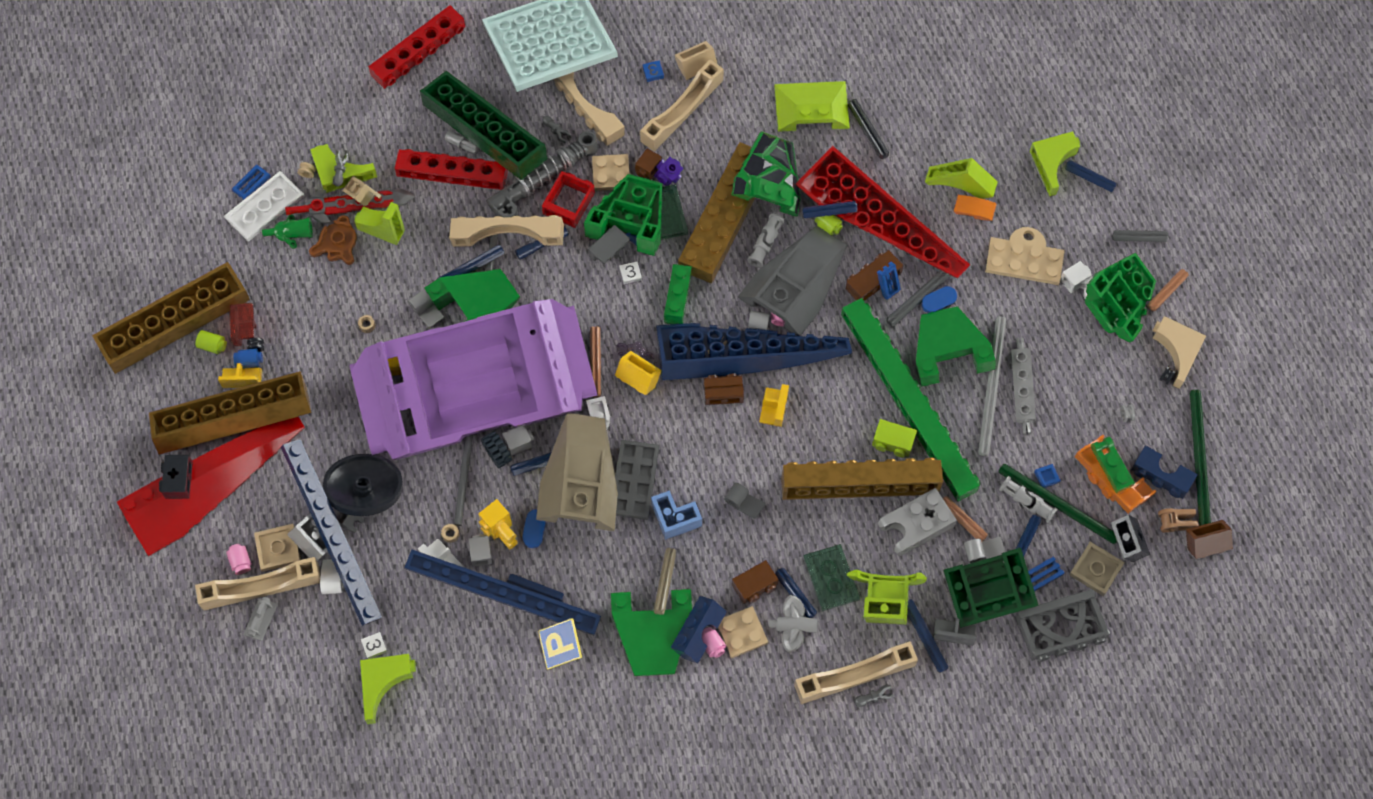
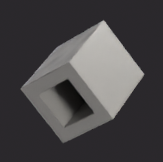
(518, 440)
(480, 550)

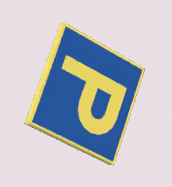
(560, 644)

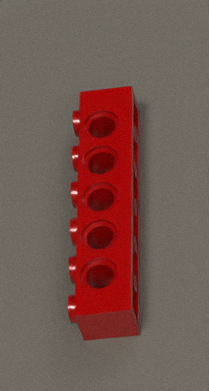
(421, 38)
(441, 173)

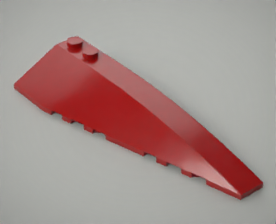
(214, 477)

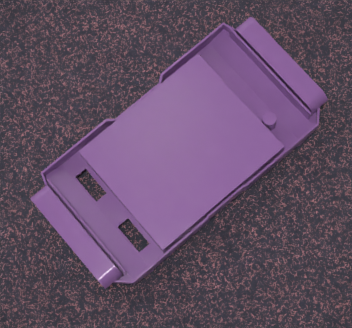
(474, 378)

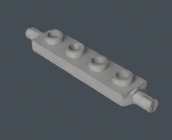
(1023, 386)

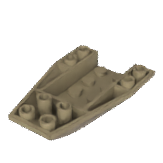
(580, 475)

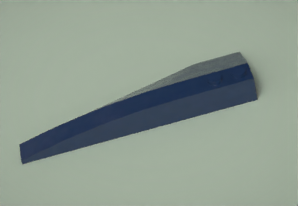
(686, 346)

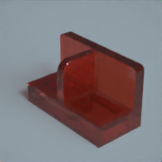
(242, 322)

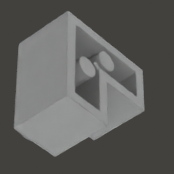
(308, 538)

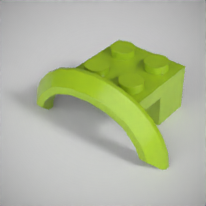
(886, 596)

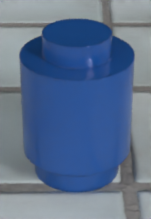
(248, 358)

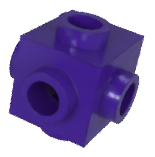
(668, 171)

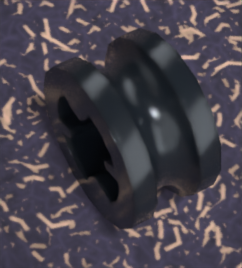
(256, 343)
(1167, 375)

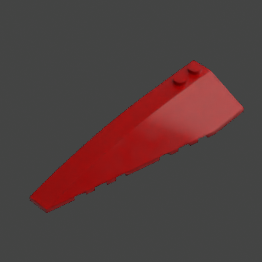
(839, 180)

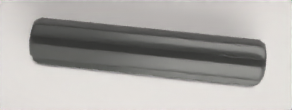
(1142, 236)

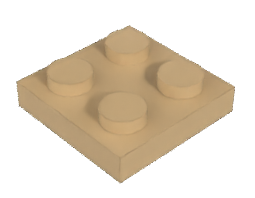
(609, 170)
(276, 548)
(742, 632)

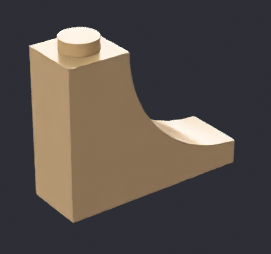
(1181, 343)

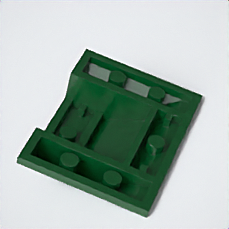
(991, 588)

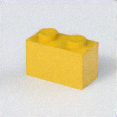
(637, 373)

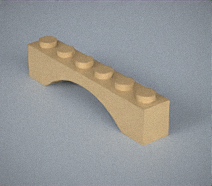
(605, 124)
(662, 126)
(471, 230)
(227, 592)
(873, 668)

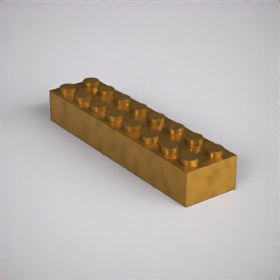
(718, 223)
(170, 317)
(229, 412)
(860, 479)

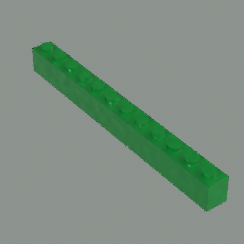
(910, 399)

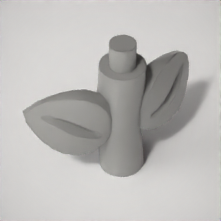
(793, 624)

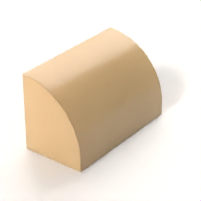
(694, 58)

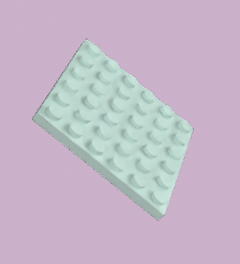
(548, 40)

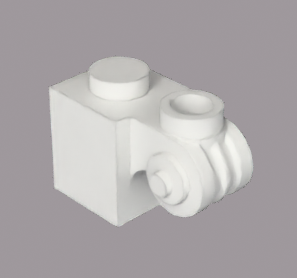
(1076, 277)

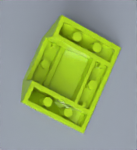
(811, 104)

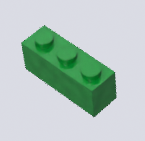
(677, 294)

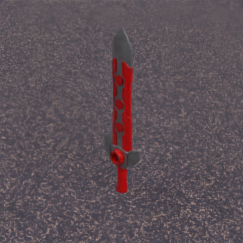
(320, 206)

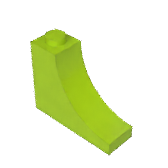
(1050, 154)
(325, 164)
(963, 175)
(381, 224)
(379, 676)

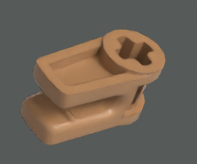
(1170, 521)

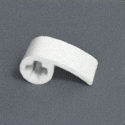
(330, 581)

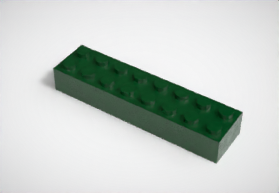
(484, 125)

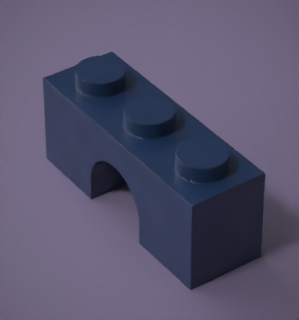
(1148, 467)
(689, 639)

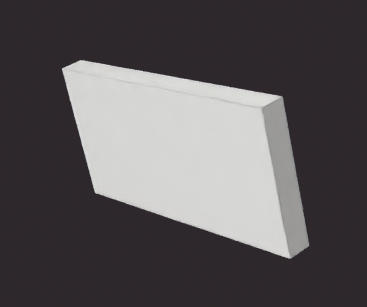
(264, 206)

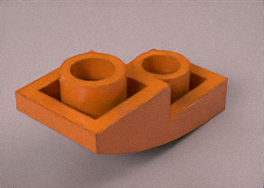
(975, 207)

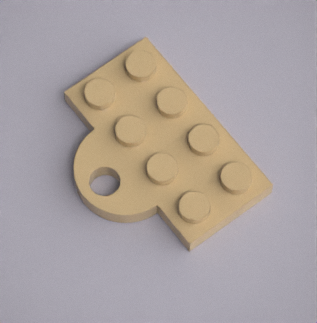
(1025, 257)

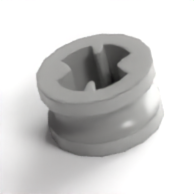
(1127, 413)

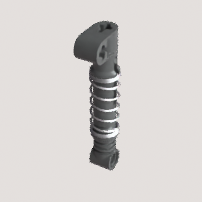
(545, 172)

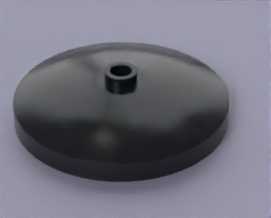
(363, 484)

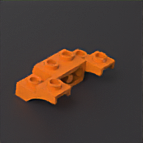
(1128, 498)

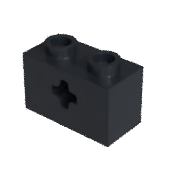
(176, 476)
(1130, 538)

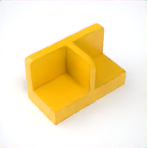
(239, 377)
(774, 406)

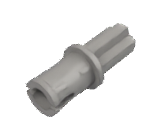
(461, 142)

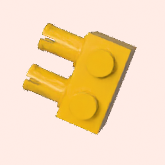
(496, 522)

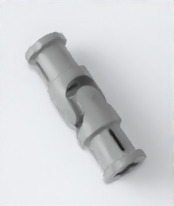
(765, 240)
(1025, 497)

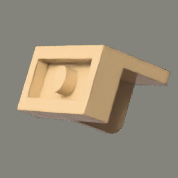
(360, 191)

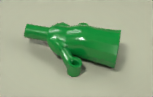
(291, 229)

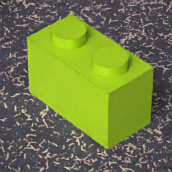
(894, 438)

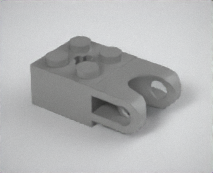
(914, 525)

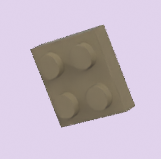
(1096, 568)

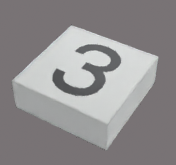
(630, 272)
(373, 645)

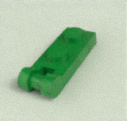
(1112, 465)

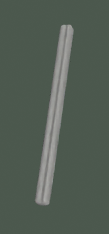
(992, 385)

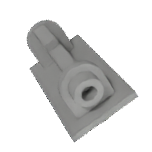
(260, 618)

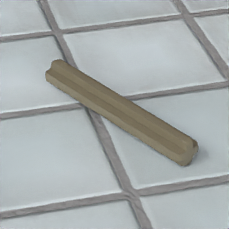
(665, 580)

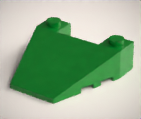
(632, 208)
(474, 293)
(948, 336)
(649, 636)

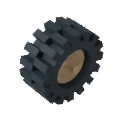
(496, 449)

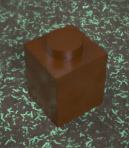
(646, 164)

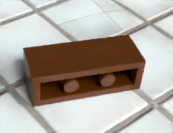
(866, 281)

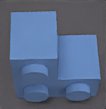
(675, 520)

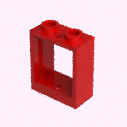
(570, 180)

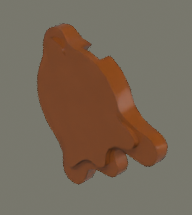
(336, 241)

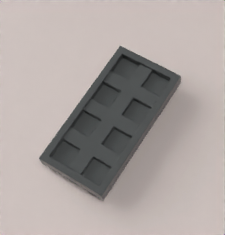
(635, 478)

